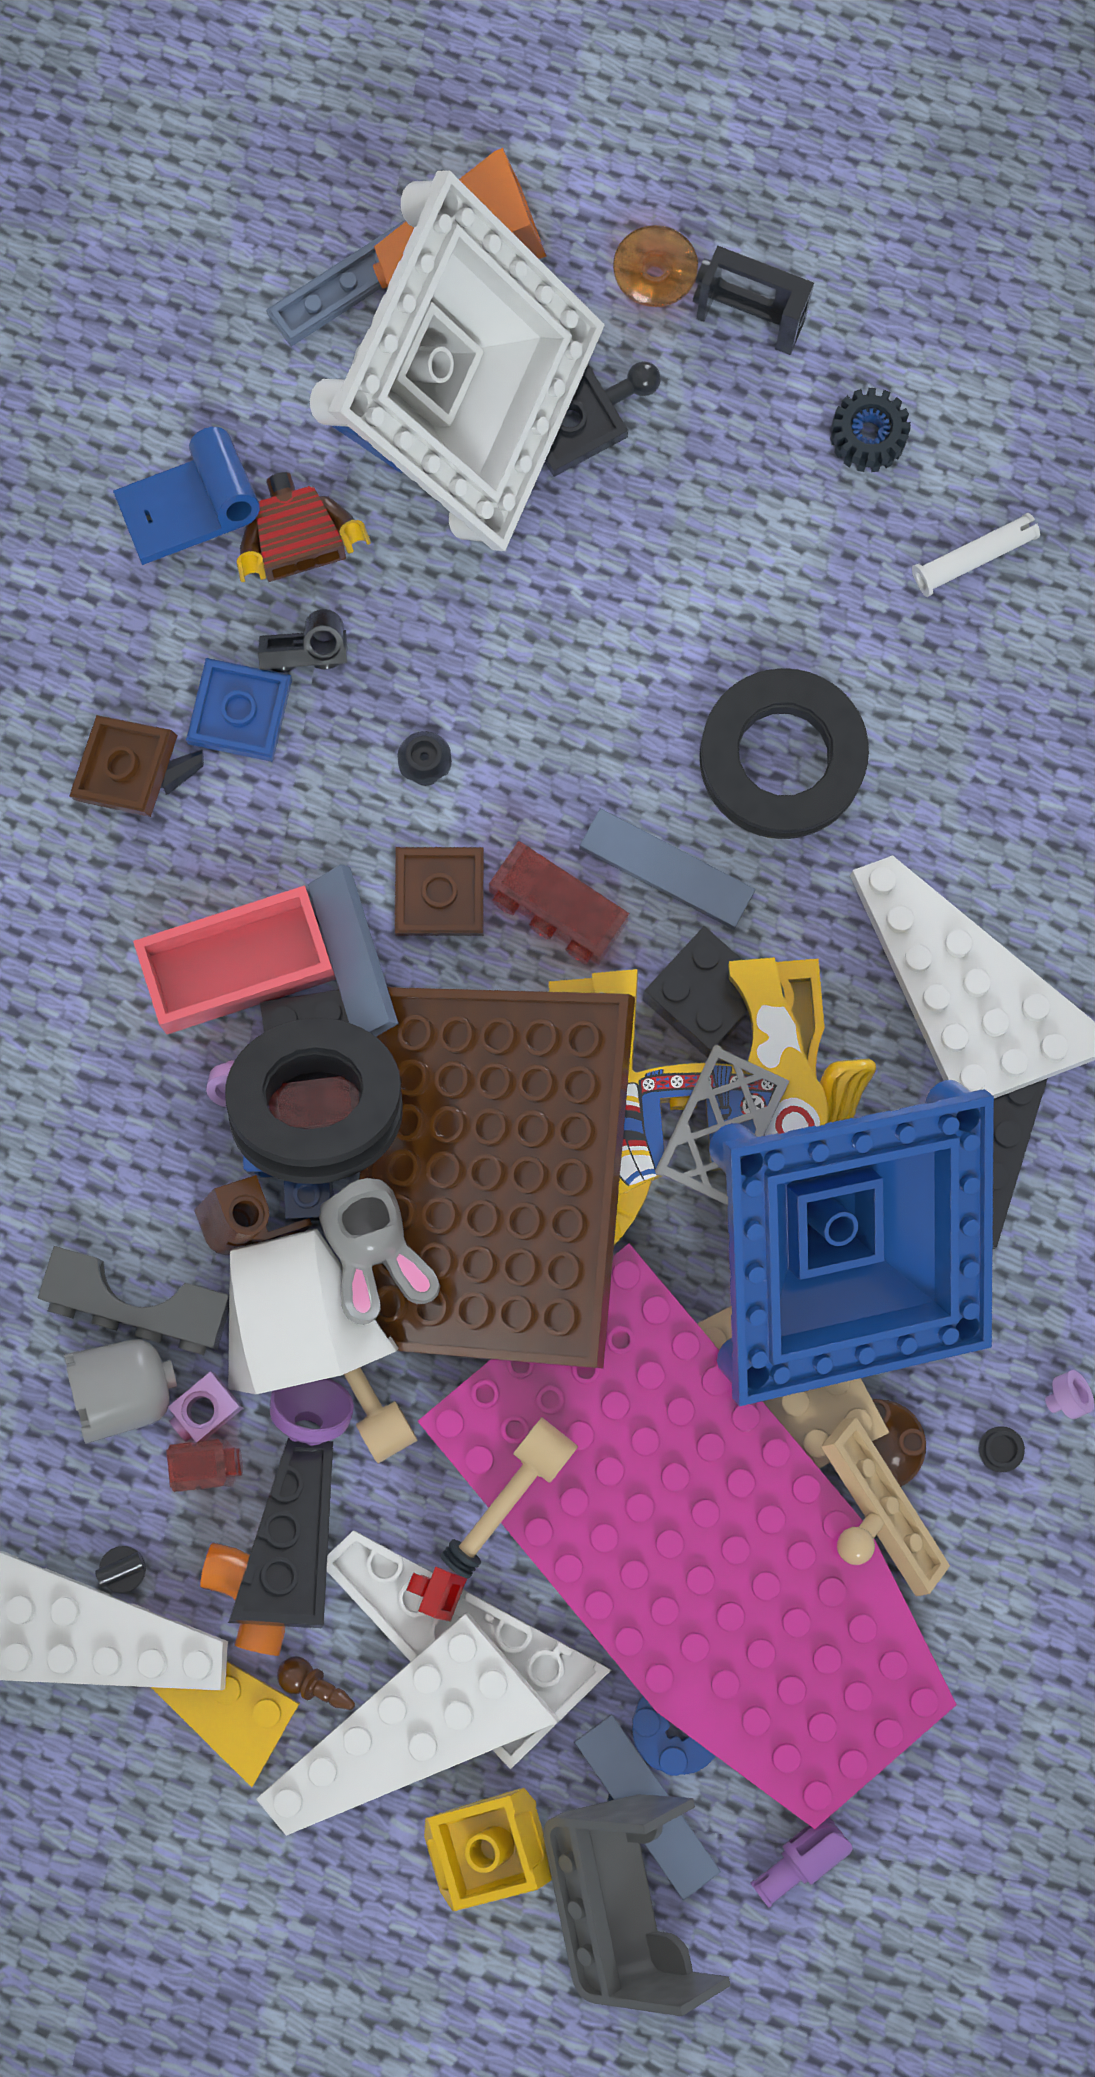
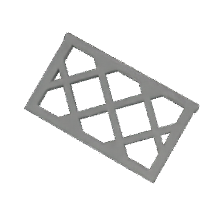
(704, 1091)

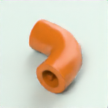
(223, 1574)

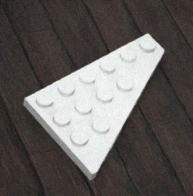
(973, 1000)

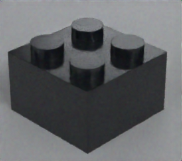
(697, 993)

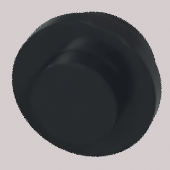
(1001, 1449)

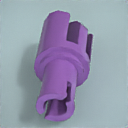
(805, 1858)

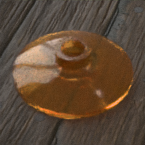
(658, 248)

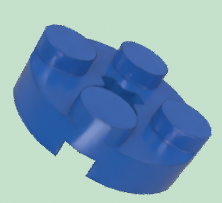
(665, 1754)

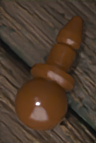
(298, 1677)

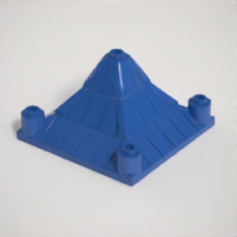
(858, 1244)

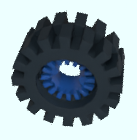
(872, 409)

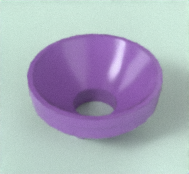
(317, 1401)

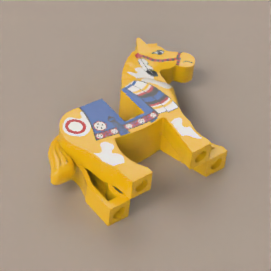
(786, 1036)

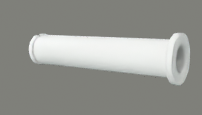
(974, 554)

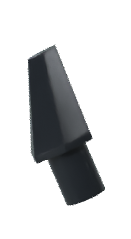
(181, 769)

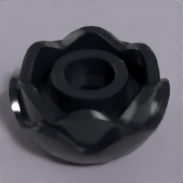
(424, 771)

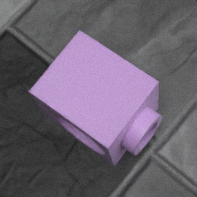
(224, 1403)

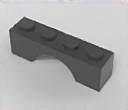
(80, 1284)

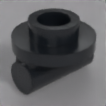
(121, 1569)

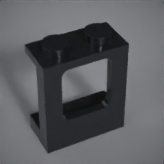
(787, 309)

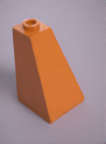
(498, 189)

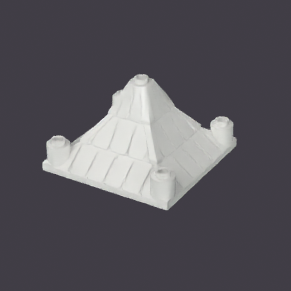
(465, 362)

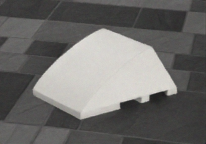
(291, 1318)

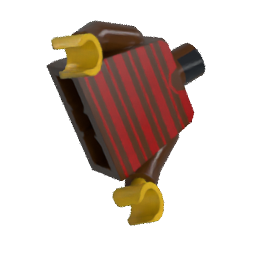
(296, 532)

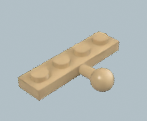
(885, 1509)

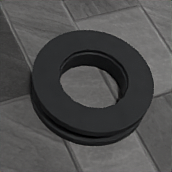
(805, 697)
(323, 1152)

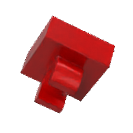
(439, 1592)

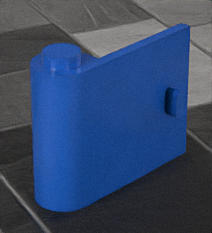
(189, 500)

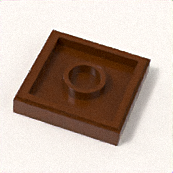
(123, 765)
(439, 891)

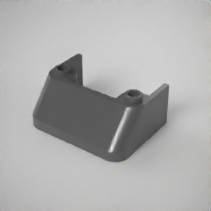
(609, 1911)

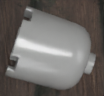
(119, 1387)

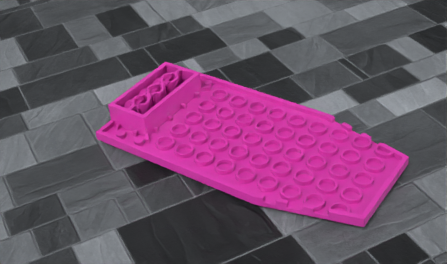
(704, 1553)

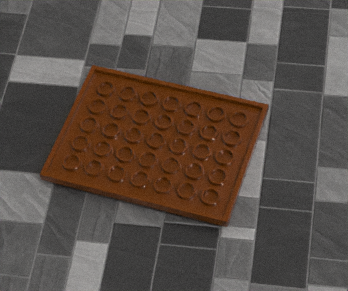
(507, 1169)

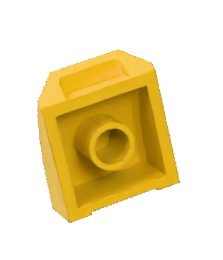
(488, 1850)

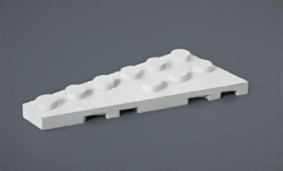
(378, 1584)
(82, 1635)
(430, 1716)

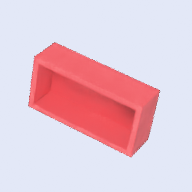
(234, 960)

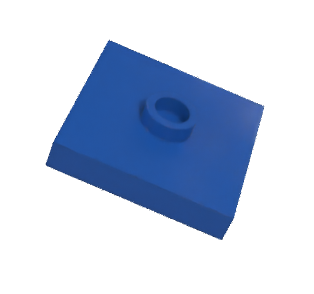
(239, 709)

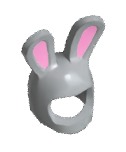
(366, 1231)

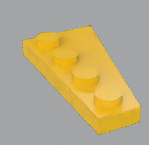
(238, 1721)

